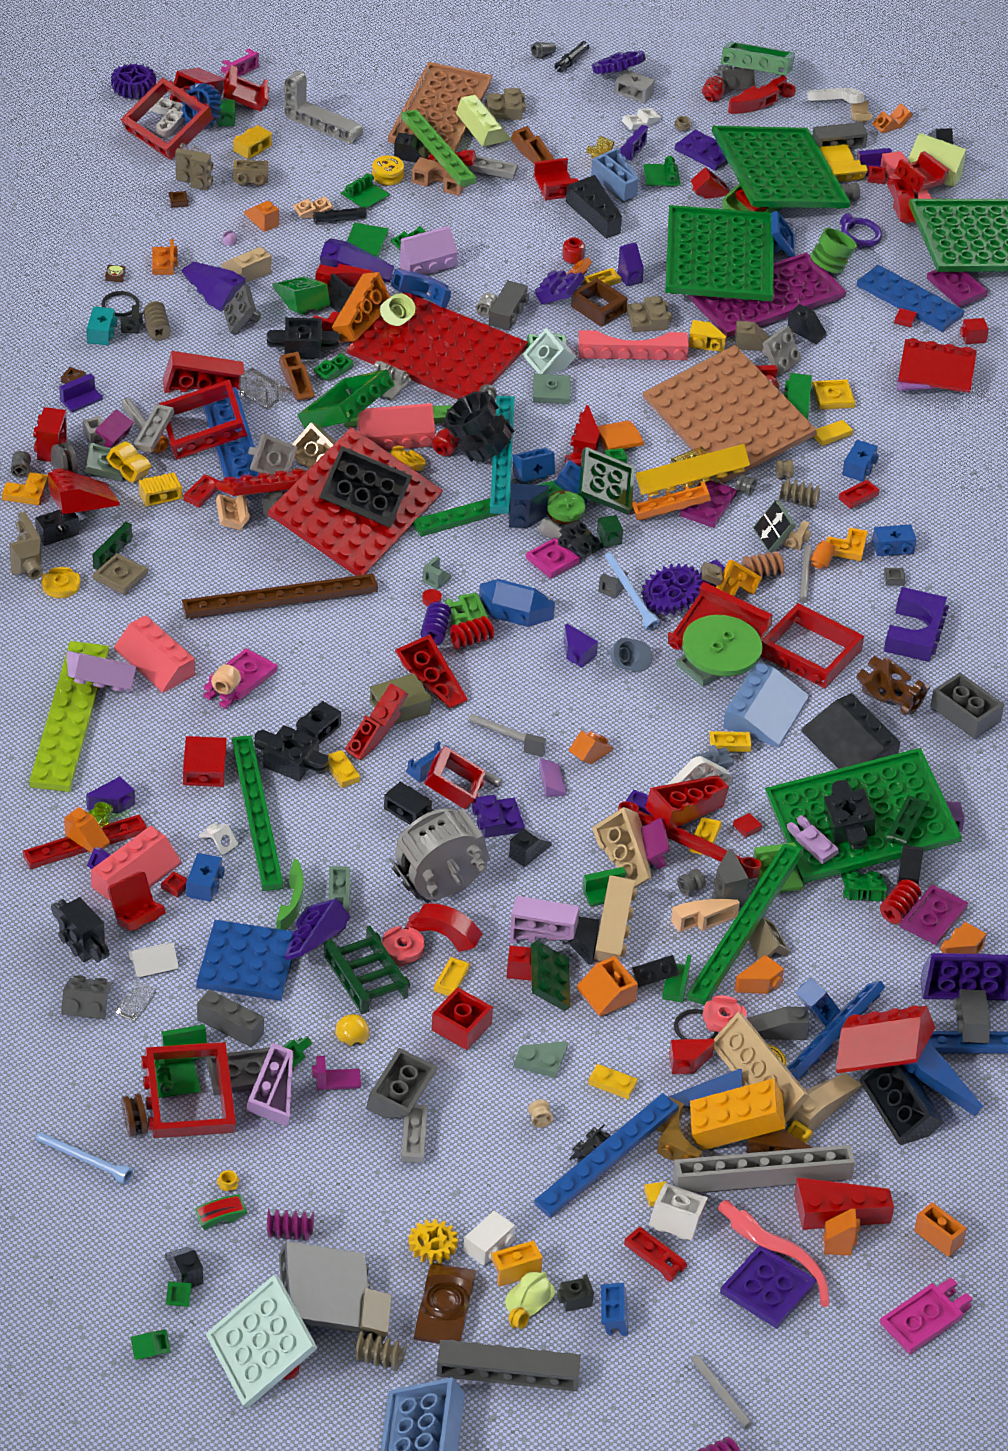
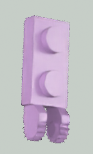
(813, 840)

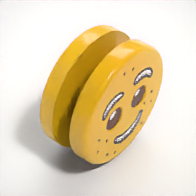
(388, 170)

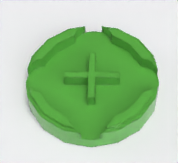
(566, 506)

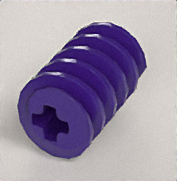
(436, 621)

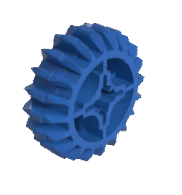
(205, 94)

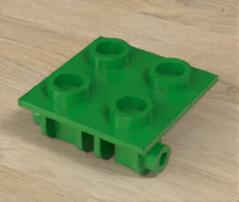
(662, 174)
(364, 192)
(870, 882)
(176, 1078)

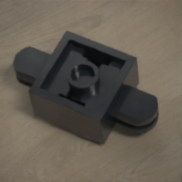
(304, 337)
(290, 752)
(849, 815)
(81, 929)

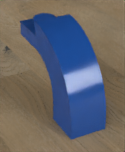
(421, 285)

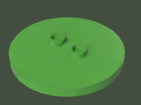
(722, 645)

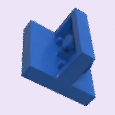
(783, 235)

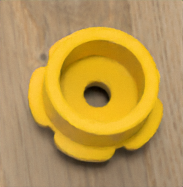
(228, 1176)
(518, 1318)

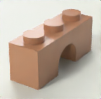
(428, 171)

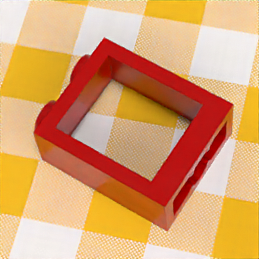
(458, 764)

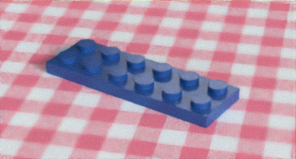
(909, 296)

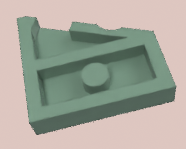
(541, 1058)

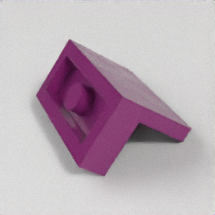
(114, 428)
(656, 842)

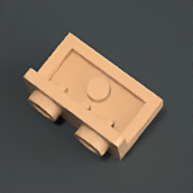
(232, 511)

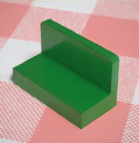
(596, 885)
(676, 986)
(184, 1036)

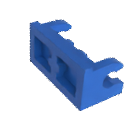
(421, 768)
(614, 1308)

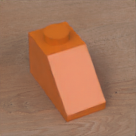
(264, 215)
(85, 830)
(760, 977)

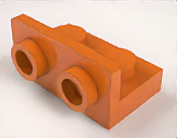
(164, 260)

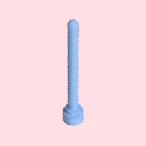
(650, 620)
(121, 1173)

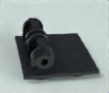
(580, 538)

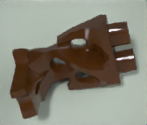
(882, 678)

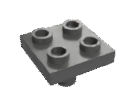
(241, 310)

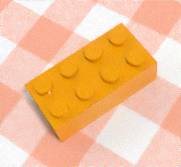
(737, 1114)

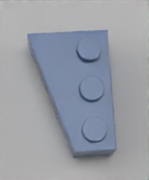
(615, 174)

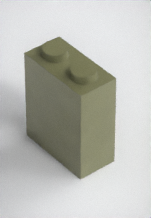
(417, 702)

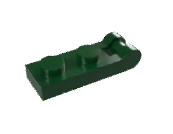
(907, 820)

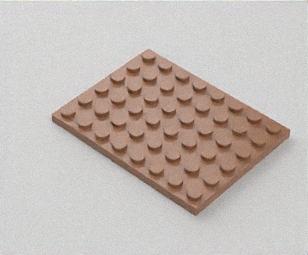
(730, 405)

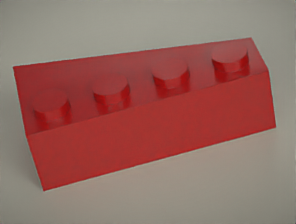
(199, 371)
(686, 800)
(823, 1200)

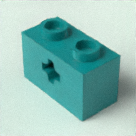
(101, 325)

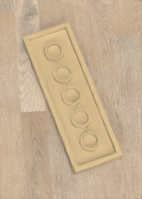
(745, 1049)

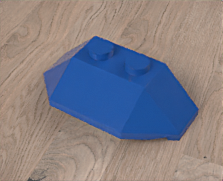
(515, 603)

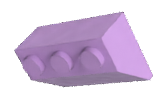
(429, 251)
(100, 671)

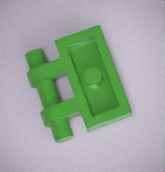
(470, 606)

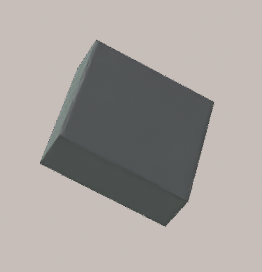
(894, 576)
(534, 745)

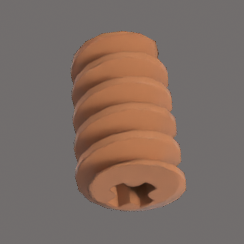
(764, 563)

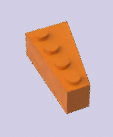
(361, 307)

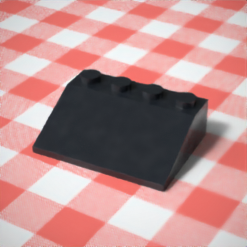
(365, 486)
(850, 733)

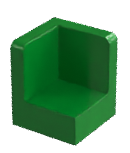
(150, 1344)

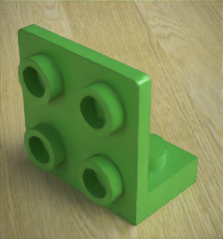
(766, 855)

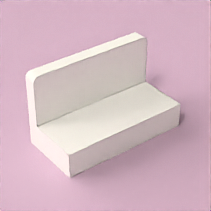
(154, 959)

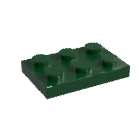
(550, 975)

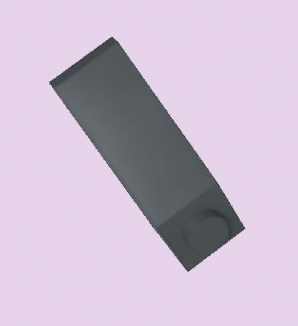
(782, 1023)

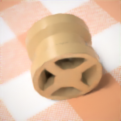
(540, 1113)

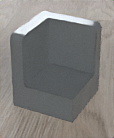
(610, 586)

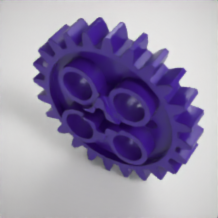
(618, 62)
(672, 589)

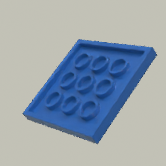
(246, 960)

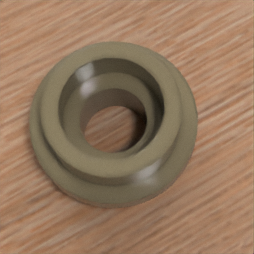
(682, 123)

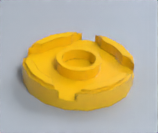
(409, 458)
(61, 582)

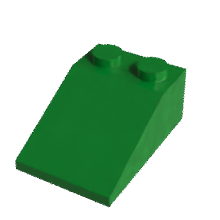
(303, 294)

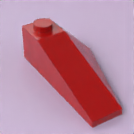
(430, 667)

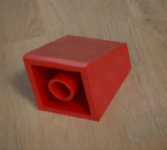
(189, 77)

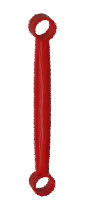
(750, 865)

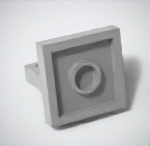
(272, 455)

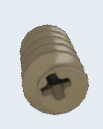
(156, 321)
(800, 492)
(379, 1351)

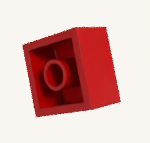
(50, 431)
(462, 1018)

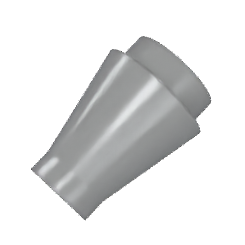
(549, 529)

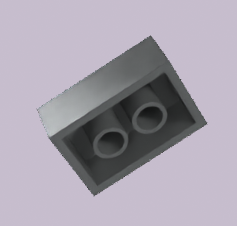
(967, 705)

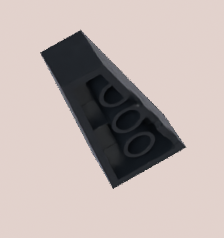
(594, 205)

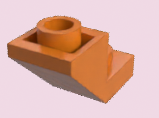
(896, 120)

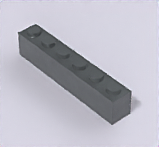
(508, 1365)

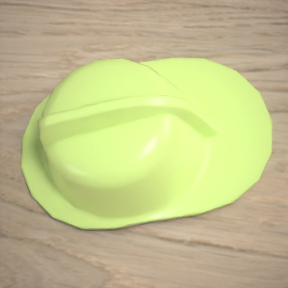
(397, 309)
(530, 1293)

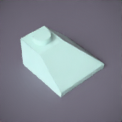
(549, 354)

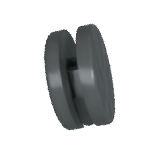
(64, 457)

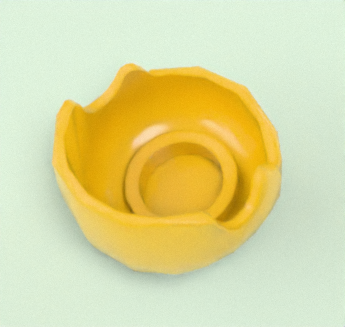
(352, 1029)

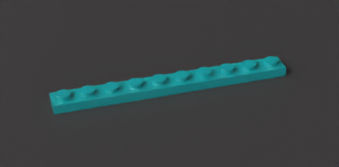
(503, 462)

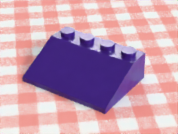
(948, 972)

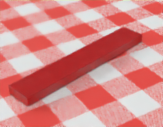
(66, 848)

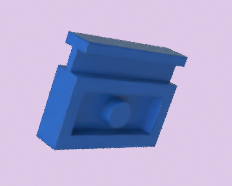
(569, 478)

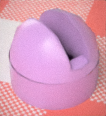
(229, 238)

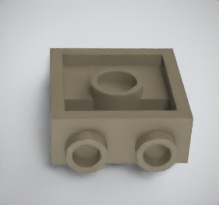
(507, 105)
(194, 168)
(250, 172)
(650, 315)

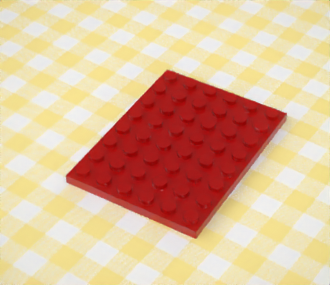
(440, 349)
(339, 533)

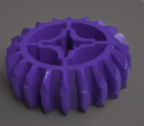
(132, 80)

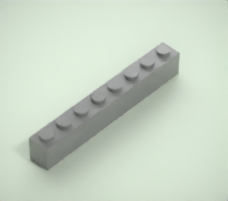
(763, 1168)

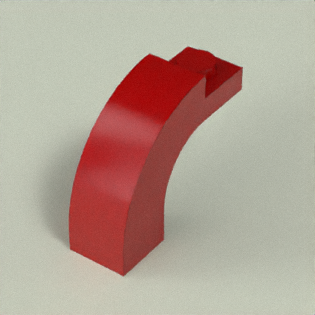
(448, 922)

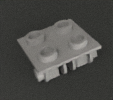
(398, 376)

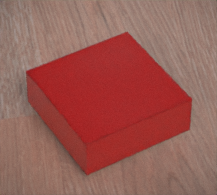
(876, 174)
(905, 317)
(747, 825)
(174, 884)

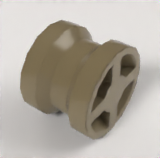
(784, 469)

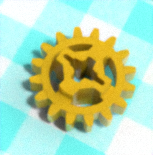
(433, 1241)

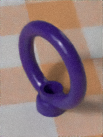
(848, 222)

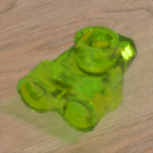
(101, 813)

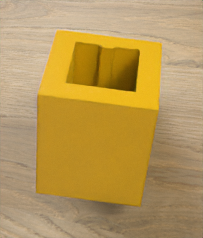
(706, 336)

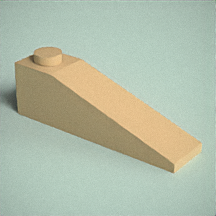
(312, 445)
(624, 844)
(825, 1100)

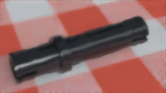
(568, 59)
(343, 214)

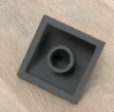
(730, 879)

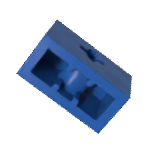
(860, 460)
(533, 464)
(894, 540)
(204, 877)
(817, 1001)

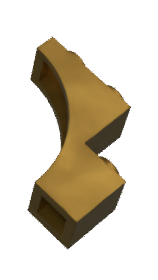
(672, 1143)

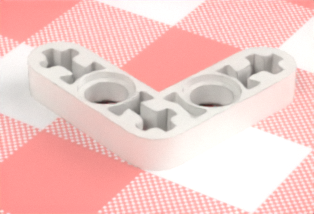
(848, 94)
(171, 112)
(699, 768)

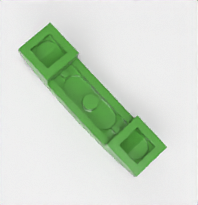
(288, 914)

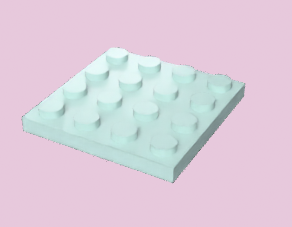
(261, 1341)

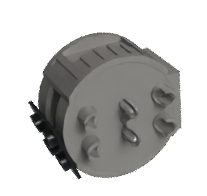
(440, 854)

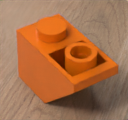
(590, 746)
(964, 940)
(841, 1233)

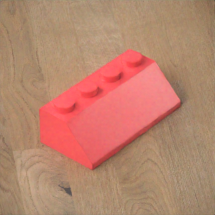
(398, 426)
(155, 654)
(146, 853)

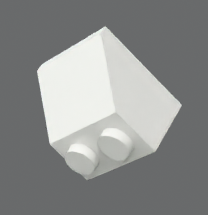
(677, 1211)

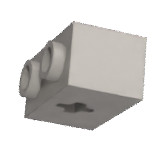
(634, 86)

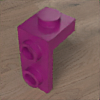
(334, 1078)

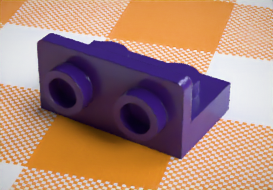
(634, 143)

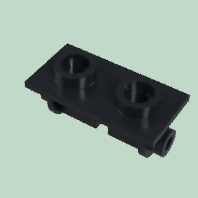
(655, 970)
(595, 1138)

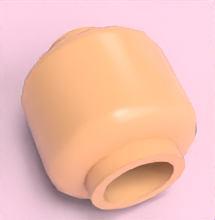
(226, 679)

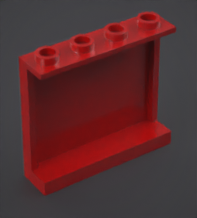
(717, 602)

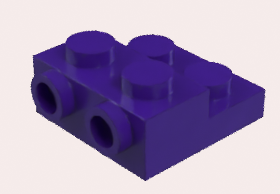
(558, 286)
(497, 816)

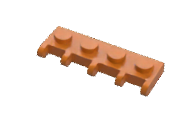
(671, 502)

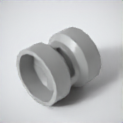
(485, 304)

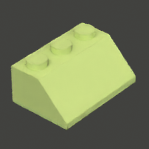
(481, 121)
(946, 153)

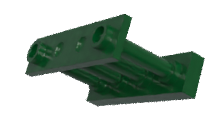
(353, 983)

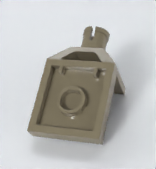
(26, 552)

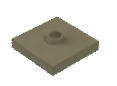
(120, 574)

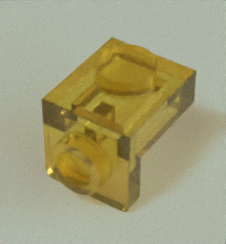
(603, 145)

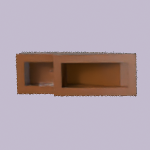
(530, 145)
(296, 376)

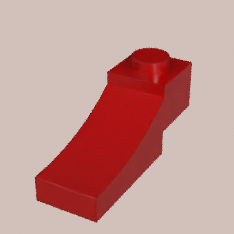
(348, 274)

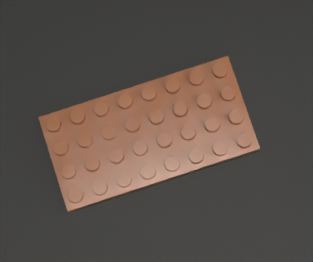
(438, 98)

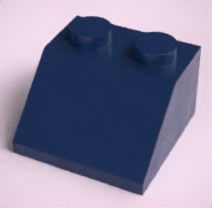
(527, 504)

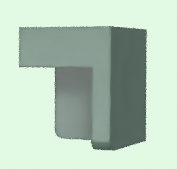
(434, 575)

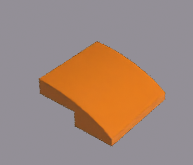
(620, 435)

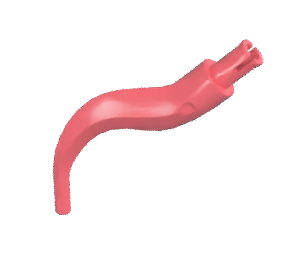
(750, 1229)

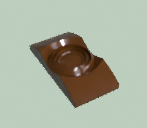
(444, 1303)

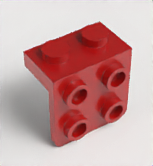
(134, 902)

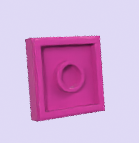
(552, 558)

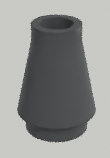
(541, 49)

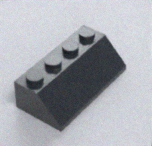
(901, 1103)

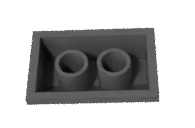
(400, 1085)

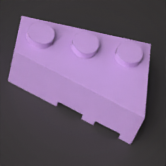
(542, 919)
(273, 1086)

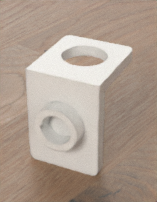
(216, 832)

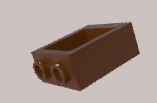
(601, 316)

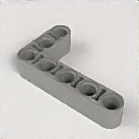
(313, 116)

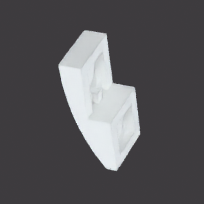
(644, 117)

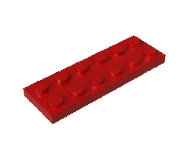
(260, 483)

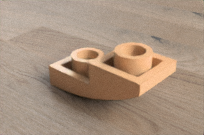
(306, 208)

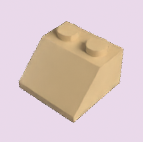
(250, 264)

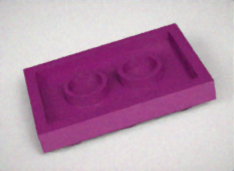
(957, 286)
(711, 511)
(934, 914)

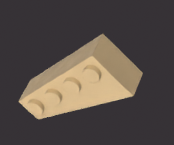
(614, 918)

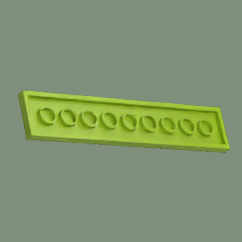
(66, 726)

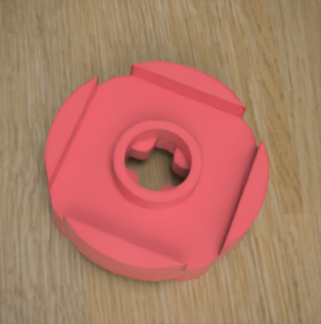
(406, 954)
(721, 1004)

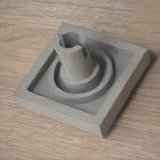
(781, 350)

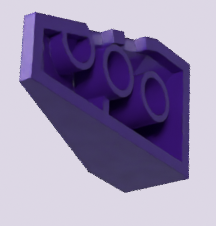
(342, 252)
(214, 283)
(316, 926)

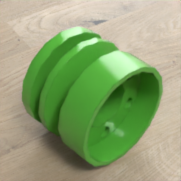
(833, 250)

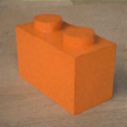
(940, 1229)

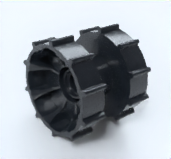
(481, 429)

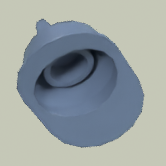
(631, 654)

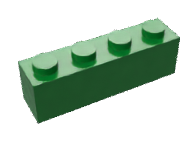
(799, 392)

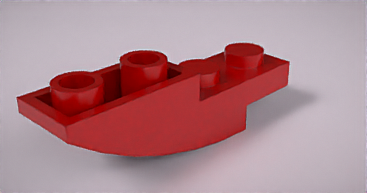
(756, 99)
(901, 194)
(378, 724)

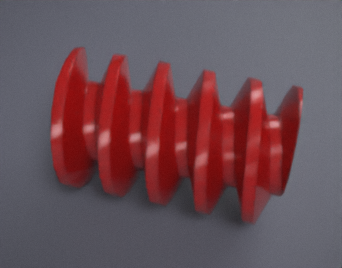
(471, 631)
(900, 901)

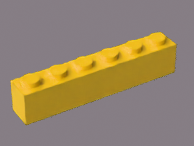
(692, 469)

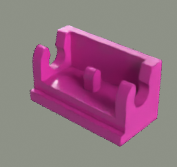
(243, 64)

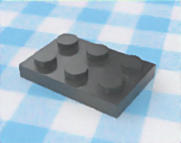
(243, 1069)

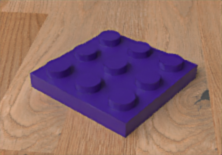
(768, 1286)

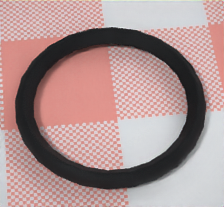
(120, 293)
(676, 1022)

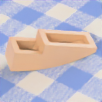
(704, 913)

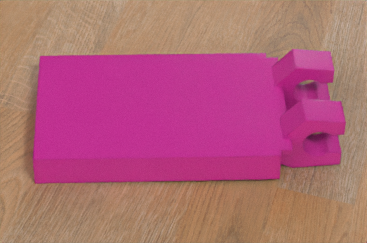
(253, 671)
(926, 1315)

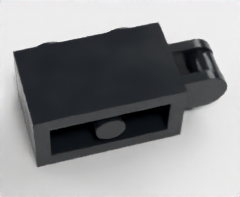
(406, 803)

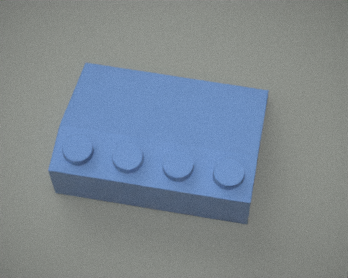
(765, 705)
(424, 1417)

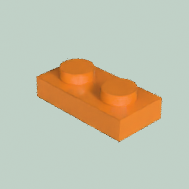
(581, 266)

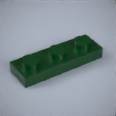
(112, 545)

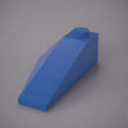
(940, 1076)

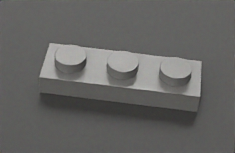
(494, 167)
(154, 428)
(414, 1135)

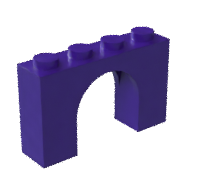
(917, 643)

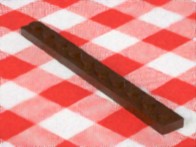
(279, 595)

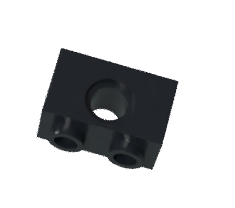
(56, 526)
(320, 721)

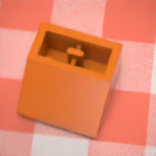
(608, 986)

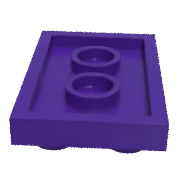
(702, 149)

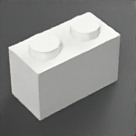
(489, 1236)

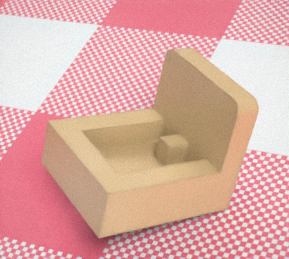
(860, 112)
(797, 539)

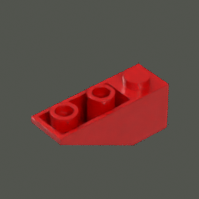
(586, 432)

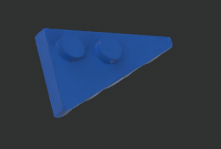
(717, 1085)

